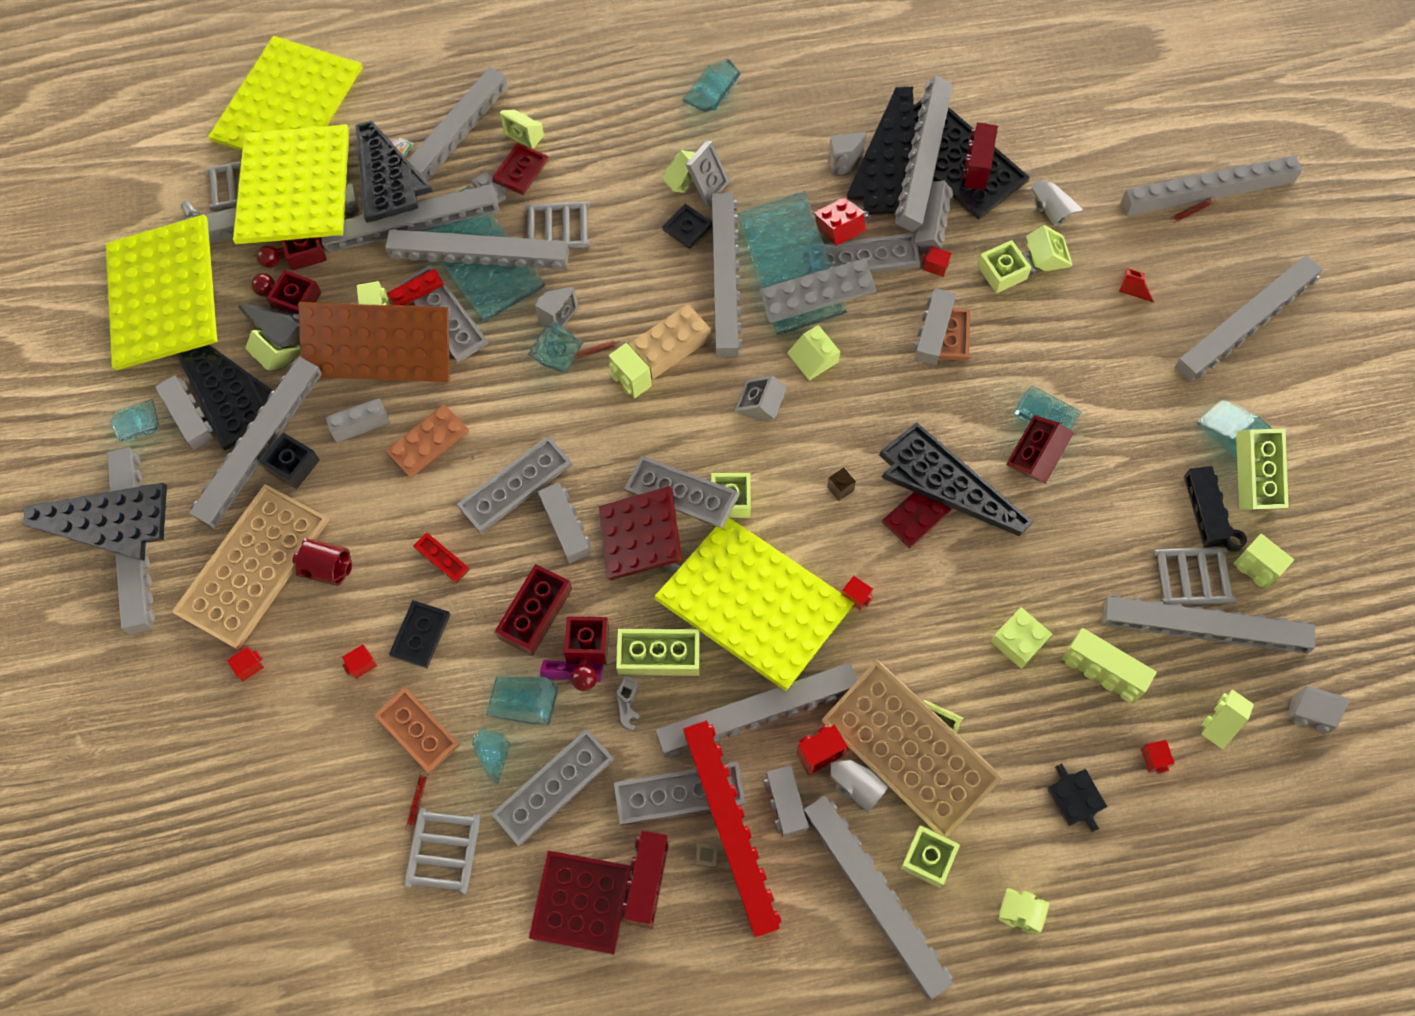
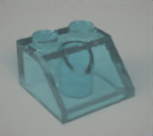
(555, 347)
(135, 421)
(491, 751)

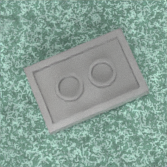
(707, 172)

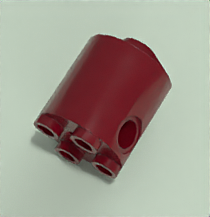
(322, 562)

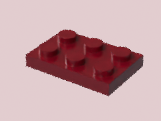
(520, 168)
(915, 518)

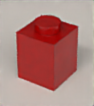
(936, 261)
(858, 592)
(358, 661)
(246, 663)
(1157, 757)

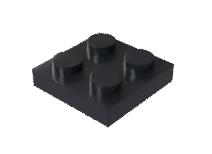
(687, 226)

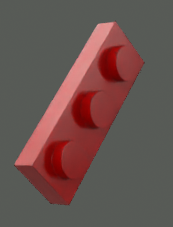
(415, 288)
(441, 557)

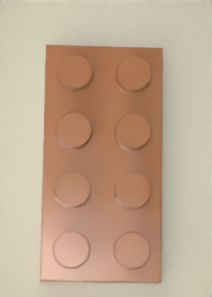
(427, 441)
(417, 730)

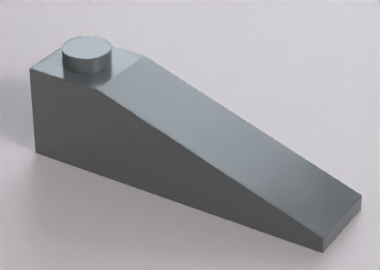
(277, 325)

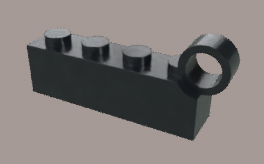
(1210, 510)

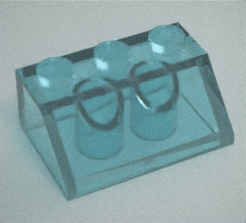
(712, 86)
(1047, 406)

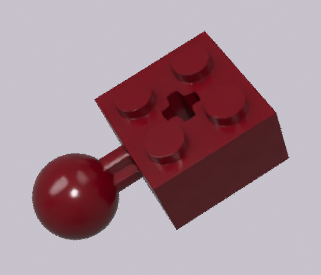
(298, 253)
(287, 291)
(586, 645)

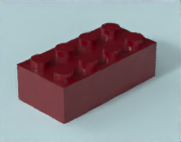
(533, 610)
(646, 880)

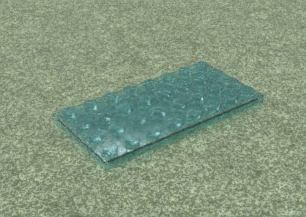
(786, 247)
(488, 287)

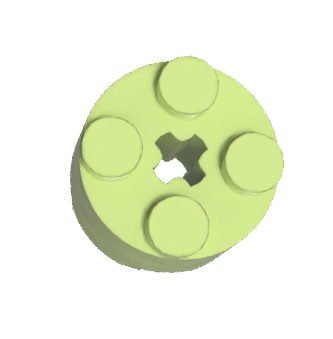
(1023, 911)

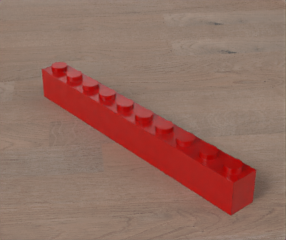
(731, 829)

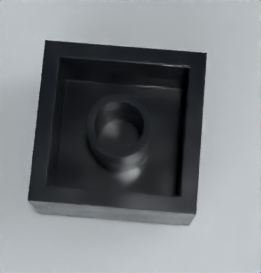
(290, 460)

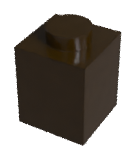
(841, 484)

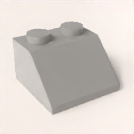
(846, 152)
(556, 306)
(761, 398)
(1317, 709)

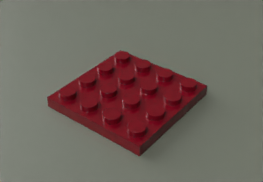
(640, 533)
(580, 902)

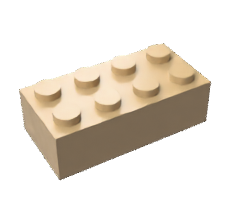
(671, 340)

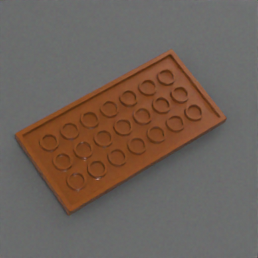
(376, 341)

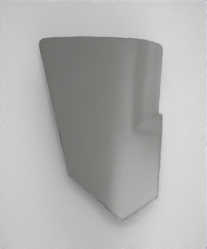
(1054, 202)
(858, 783)

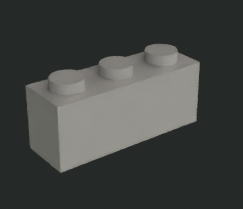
(357, 420)
(786, 801)

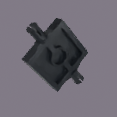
(1077, 797)

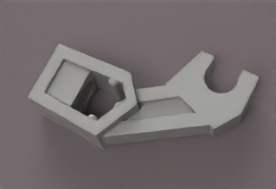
(626, 712)

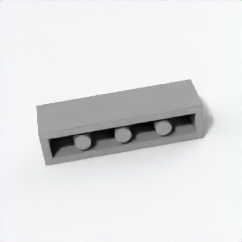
(935, 217)
(935, 326)
(184, 412)
(564, 522)

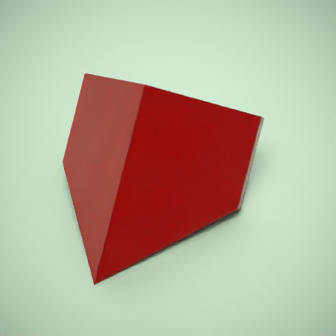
(1135, 285)

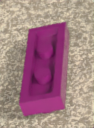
(560, 670)

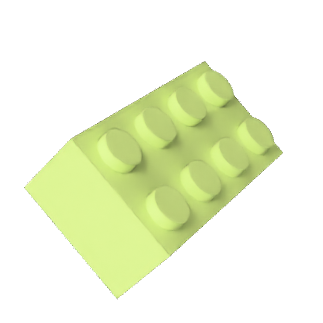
(1262, 469)
(658, 652)
(1108, 666)

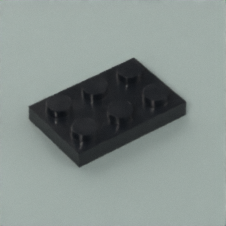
(419, 634)

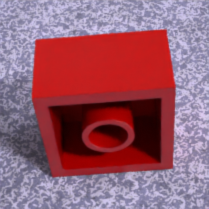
(840, 221)
(821, 749)

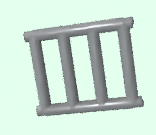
(229, 168)
(566, 207)
(1208, 599)
(465, 864)

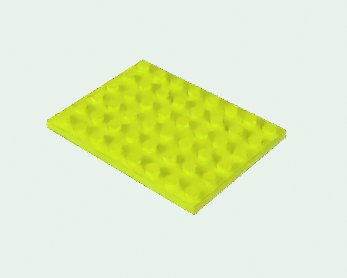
(286, 91)
(292, 184)
(160, 293)
(755, 602)

